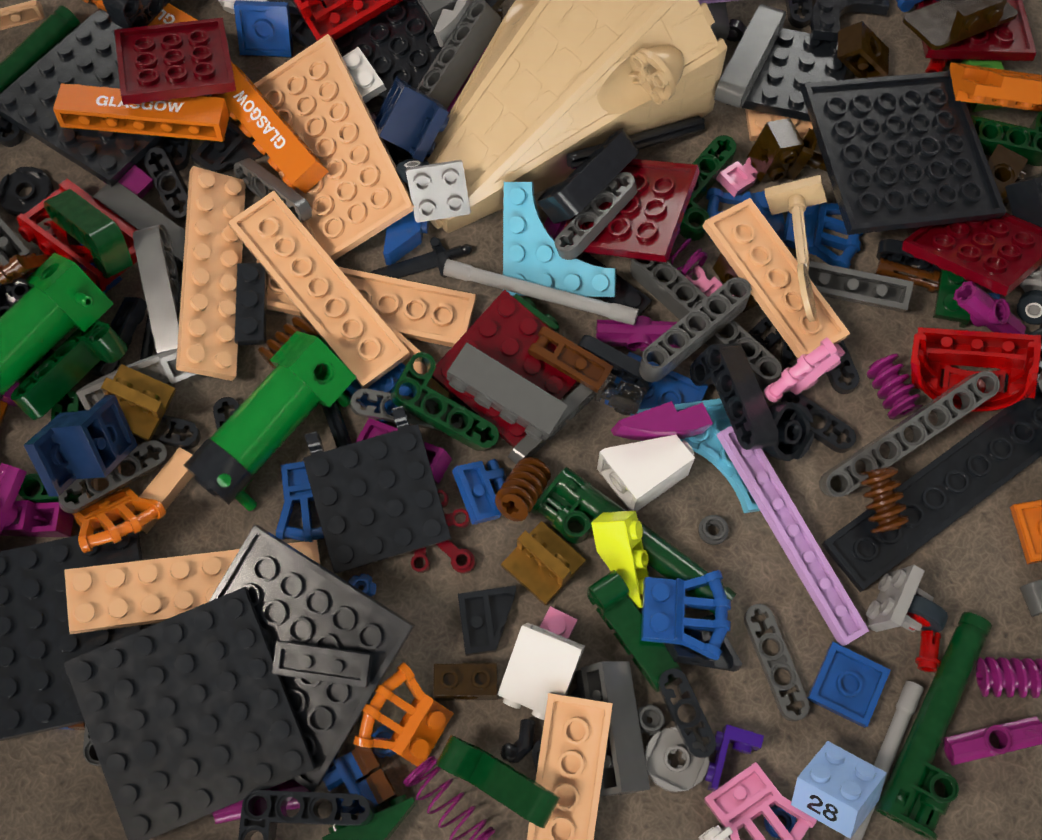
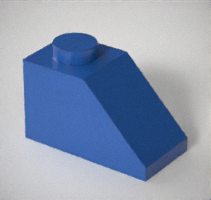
(403, 237)

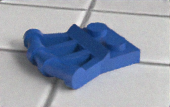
(716, 195)
(815, 222)
(297, 490)
(665, 610)

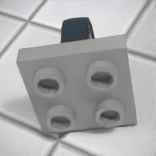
(904, 604)

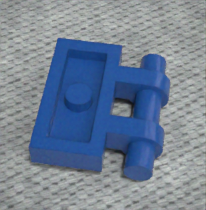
(477, 490)

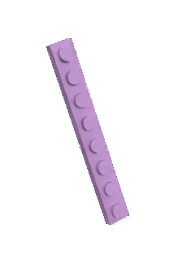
(795, 539)

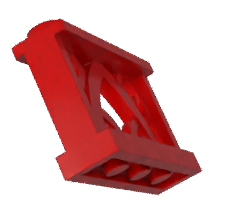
(79, 254)

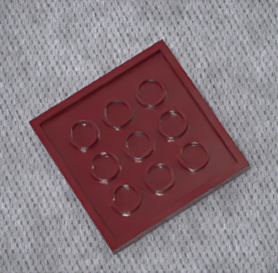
(1004, 42)
(173, 61)
(652, 217)
(987, 252)
(505, 335)

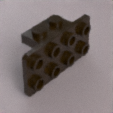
(957, 20)

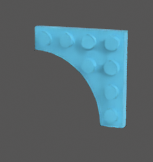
(532, 255)
(710, 448)

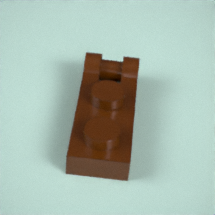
(20, 267)
(570, 359)

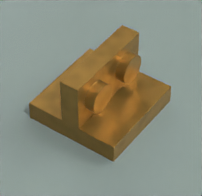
(140, 398)
(543, 562)

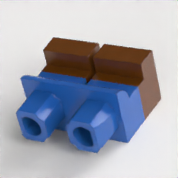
(355, 767)

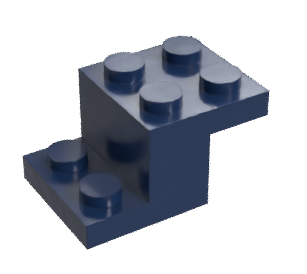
(411, 119)
(81, 445)

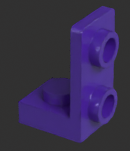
(742, 741)

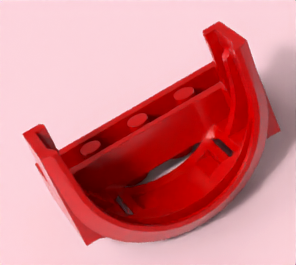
(340, 15)
(1011, 353)

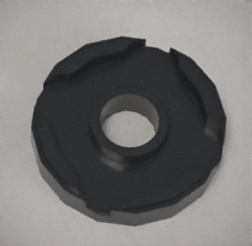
(24, 177)

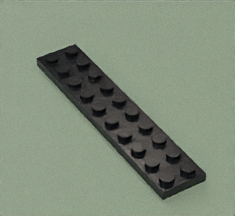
(943, 492)

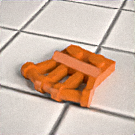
(112, 510)
(419, 727)

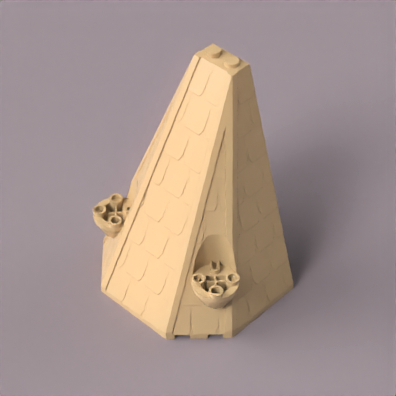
(570, 79)

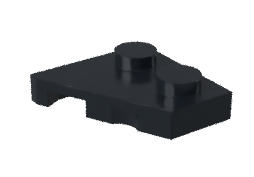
(223, 155)
(484, 618)
(728, 660)

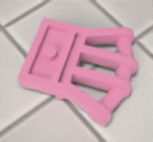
(806, 371)
(750, 796)

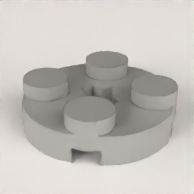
(658, 765)

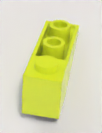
(621, 548)

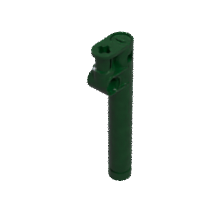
(37, 45)
(576, 500)
(910, 789)

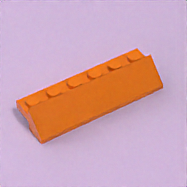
(996, 87)

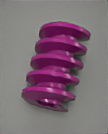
(892, 387)
(1009, 675)

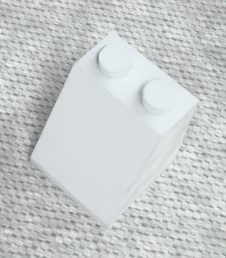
(645, 468)
(539, 666)

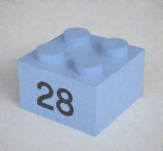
(838, 789)

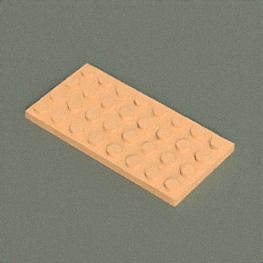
(328, 113)

